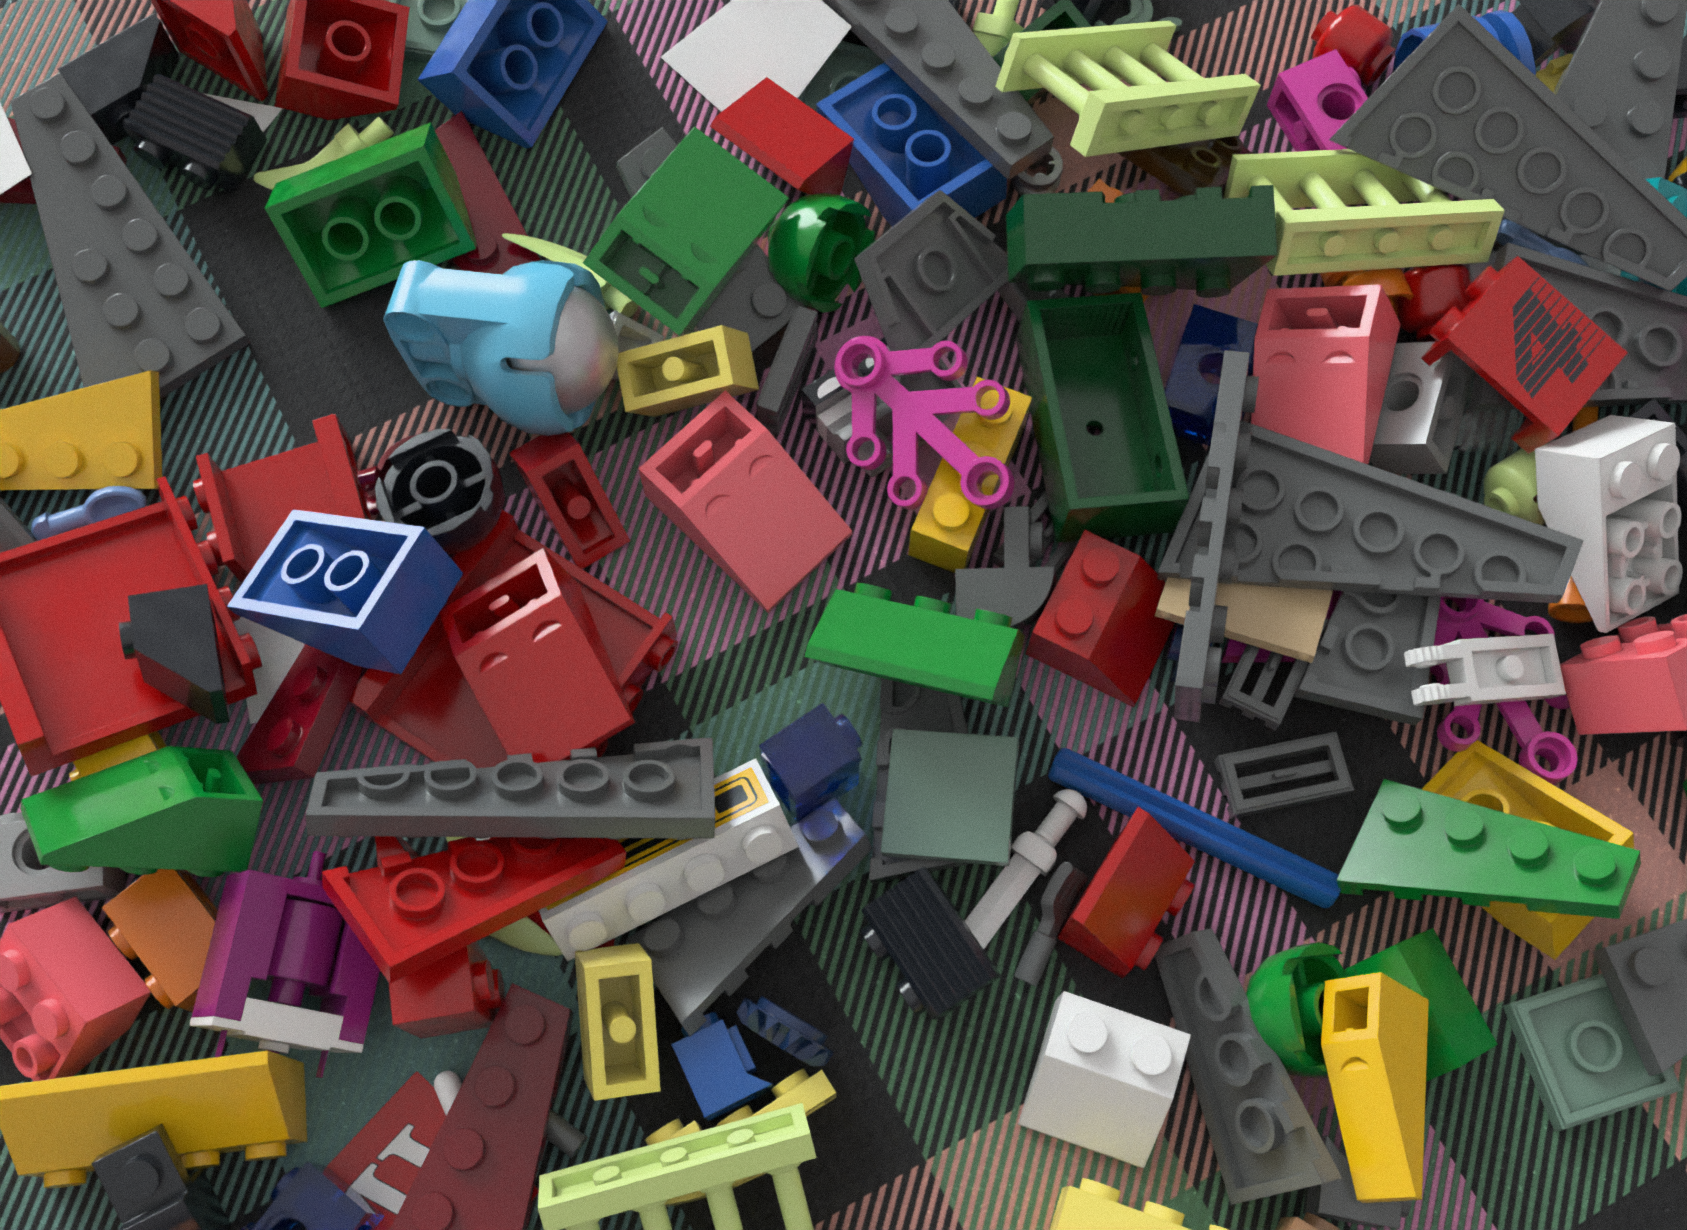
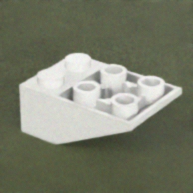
(1619, 496)

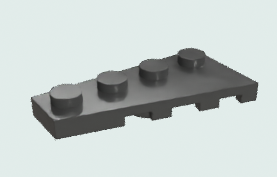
(752, 296)
(1244, 1091)

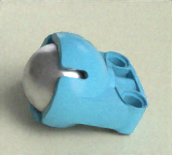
(516, 341)

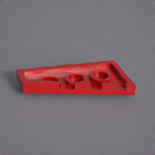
(446, 900)

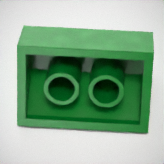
(372, 213)
(919, 644)

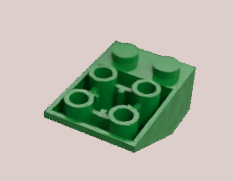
(686, 232)
(150, 814)

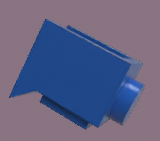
(718, 1068)

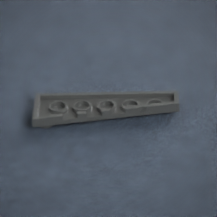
(953, 73)
(1214, 562)
(648, 794)

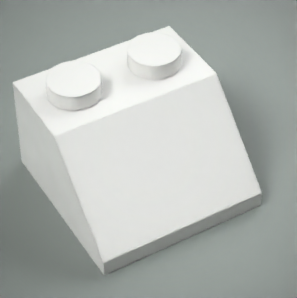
(1104, 1079)

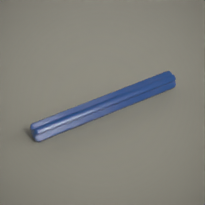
(1197, 828)

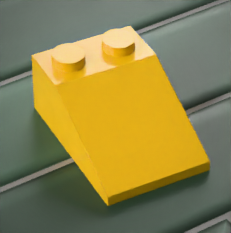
(1500, 784)

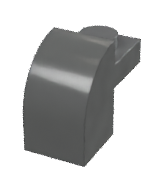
(1018, 587)

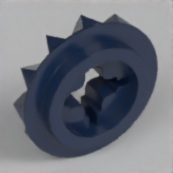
(785, 1030)

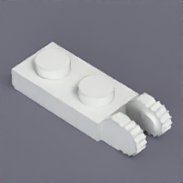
(1491, 670)

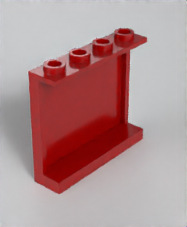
(61, 636)
(431, 700)

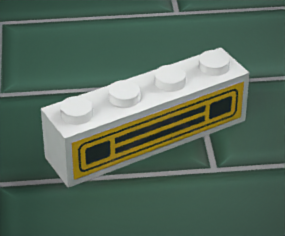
(672, 871)

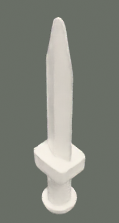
(1032, 855)

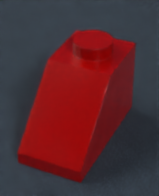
(570, 497)

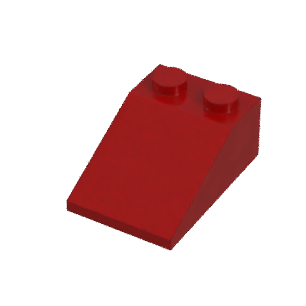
(448, 994)

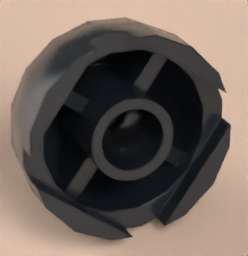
(445, 487)

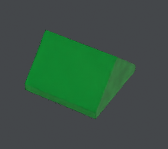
(1454, 1022)

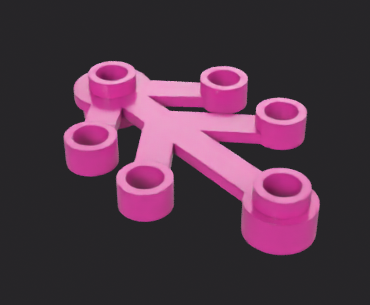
(915, 414)
(1469, 624)

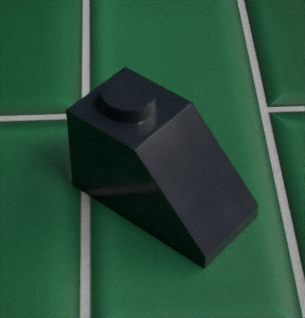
(118, 71)
(178, 647)

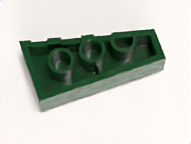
(1141, 241)

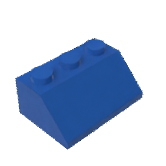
(512, 62)

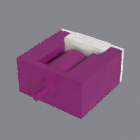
(297, 940)

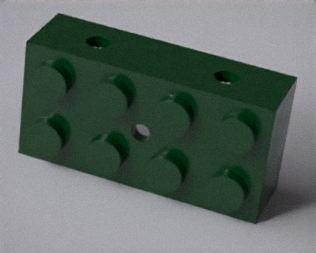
(1098, 367)

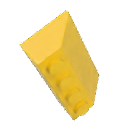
(204, 1105)

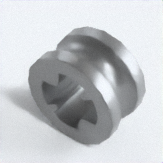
(1040, 182)

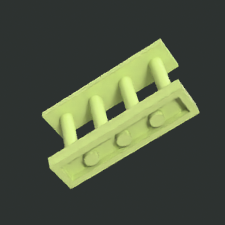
(1120, 116)
(1361, 236)
(686, 1164)

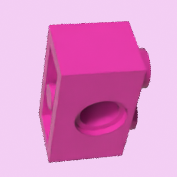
(1312, 94)

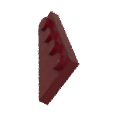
(485, 203)
(299, 719)

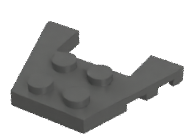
(933, 276)

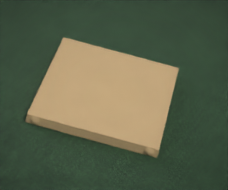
(1261, 616)

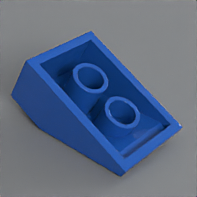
(908, 149)
(350, 587)

